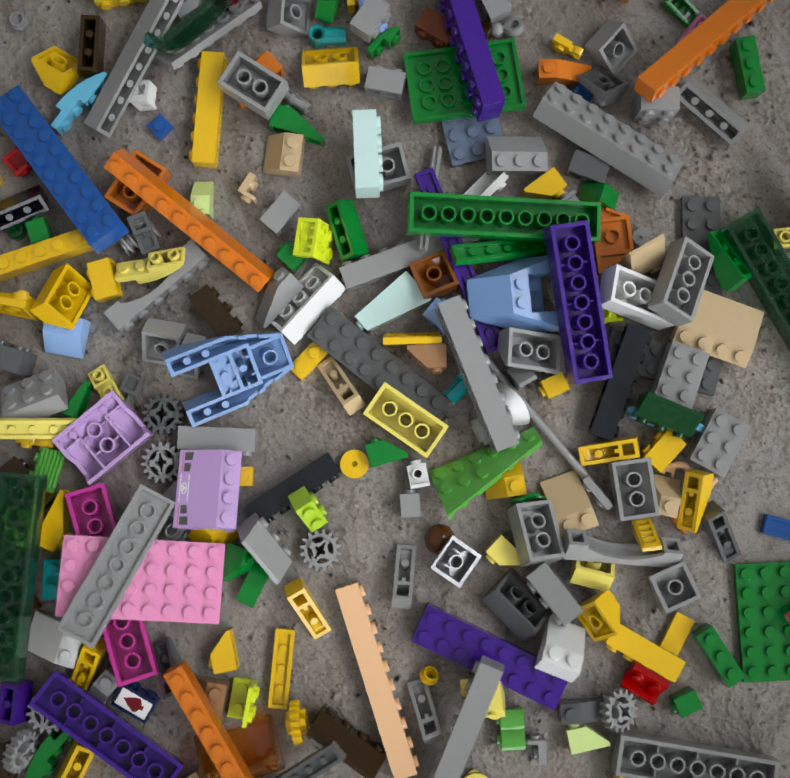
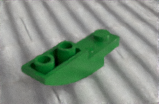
(45, 757)

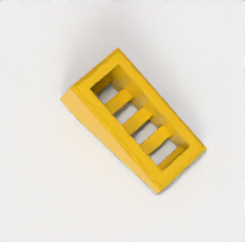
(645, 532)

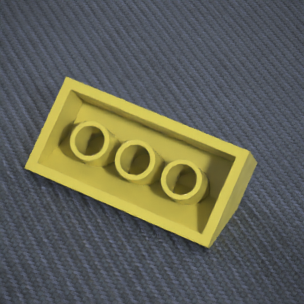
(405, 419)

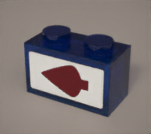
(136, 701)

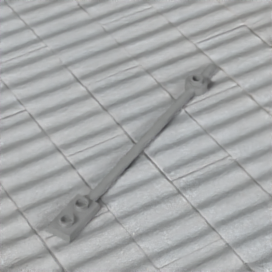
(590, 483)

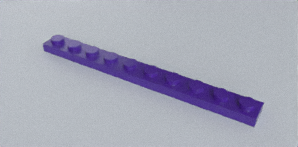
(488, 333)

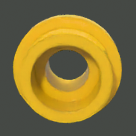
(432, 672)

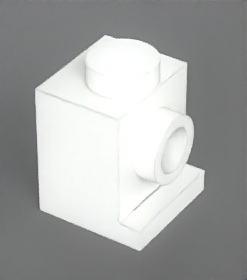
(145, 96)
(414, 481)

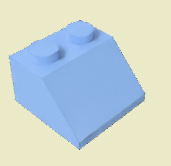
(66, 341)

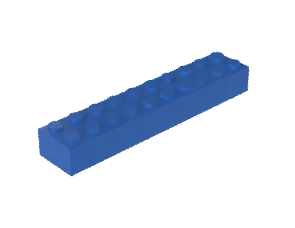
(60, 171)

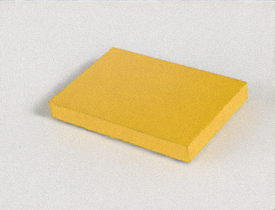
(412, 338)

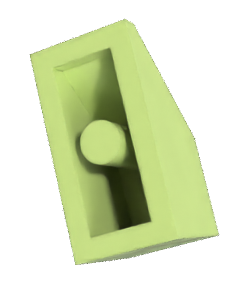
(203, 197)
(584, 738)

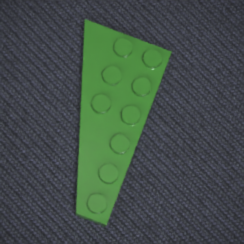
(478, 471)

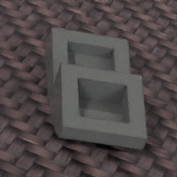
(143, 233)

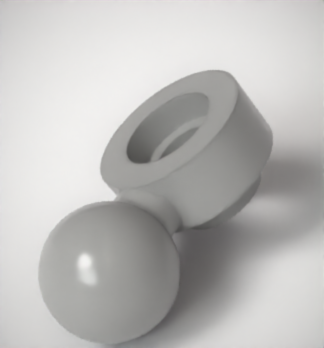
(512, 28)

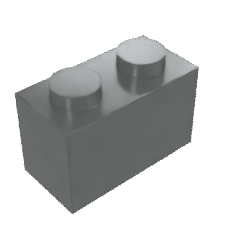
(587, 167)

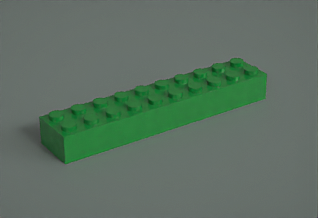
(494, 216)

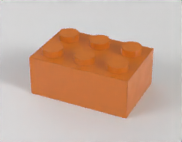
(125, 198)

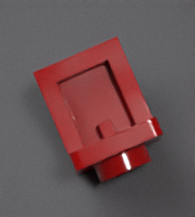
(17, 163)

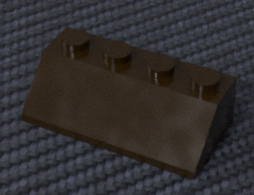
(360, 752)

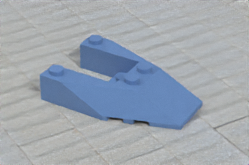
(512, 296)
(240, 366)

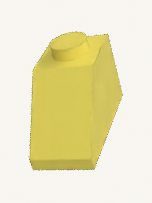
(502, 552)

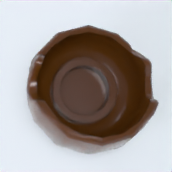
(437, 537)

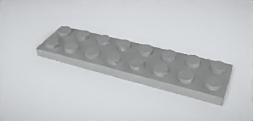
(116, 566)

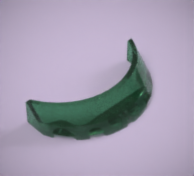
(189, 28)

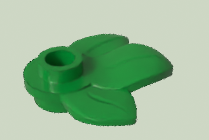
(525, 498)

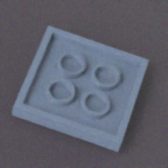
(467, 139)

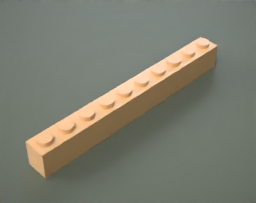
(376, 680)

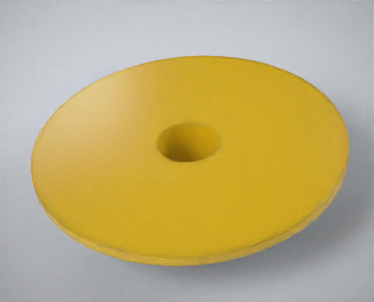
(354, 463)

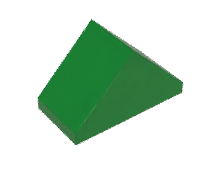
(599, 193)

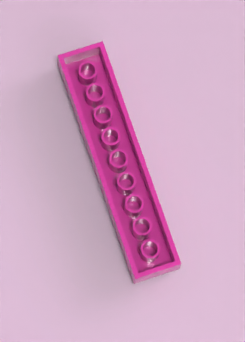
(126, 640)

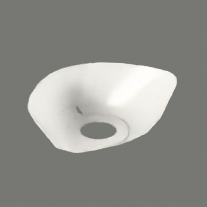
(515, 405)

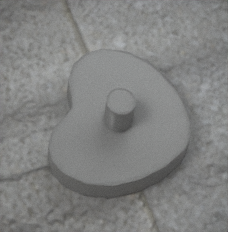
(640, 236)

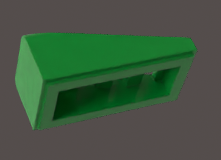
(677, 13)
(79, 400)

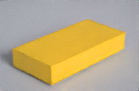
(676, 633)

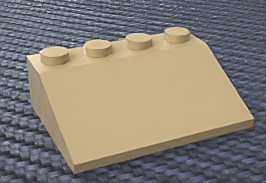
(721, 329)

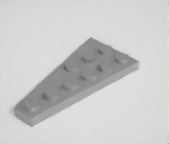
(226, 22)

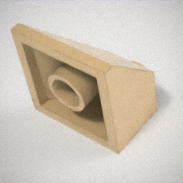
(668, 495)

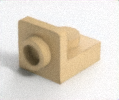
(249, 185)

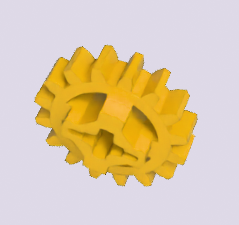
(296, 722)

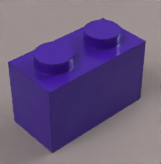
(14, 701)

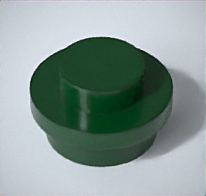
(17, 231)

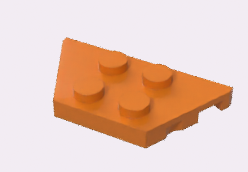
(614, 239)

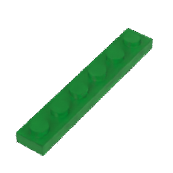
(496, 251)

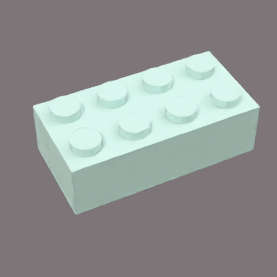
(366, 149)

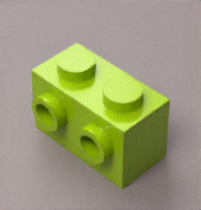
(308, 509)

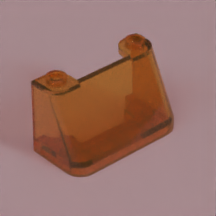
(255, 743)

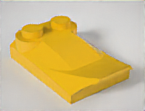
(17, 304)

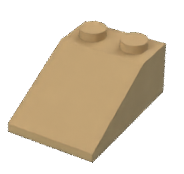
(646, 257)
(569, 502)

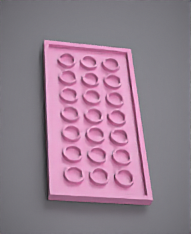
(172, 585)

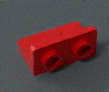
(644, 683)

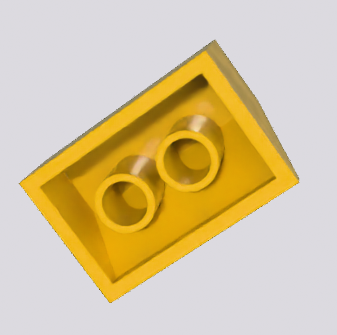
(330, 67)
(62, 298)

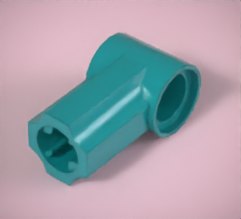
(328, 35)
(455, 390)

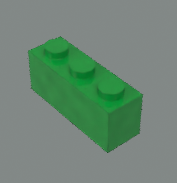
(747, 67)
(347, 229)
(717, 655)

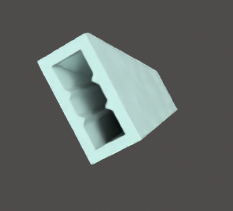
(392, 303)

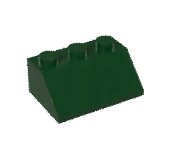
(666, 415)

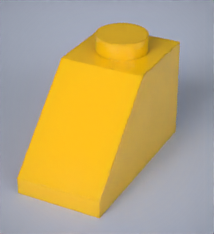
(546, 186)
(225, 655)

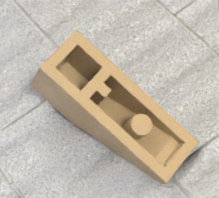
(341, 385)

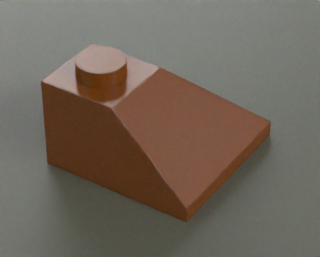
(434, 275)

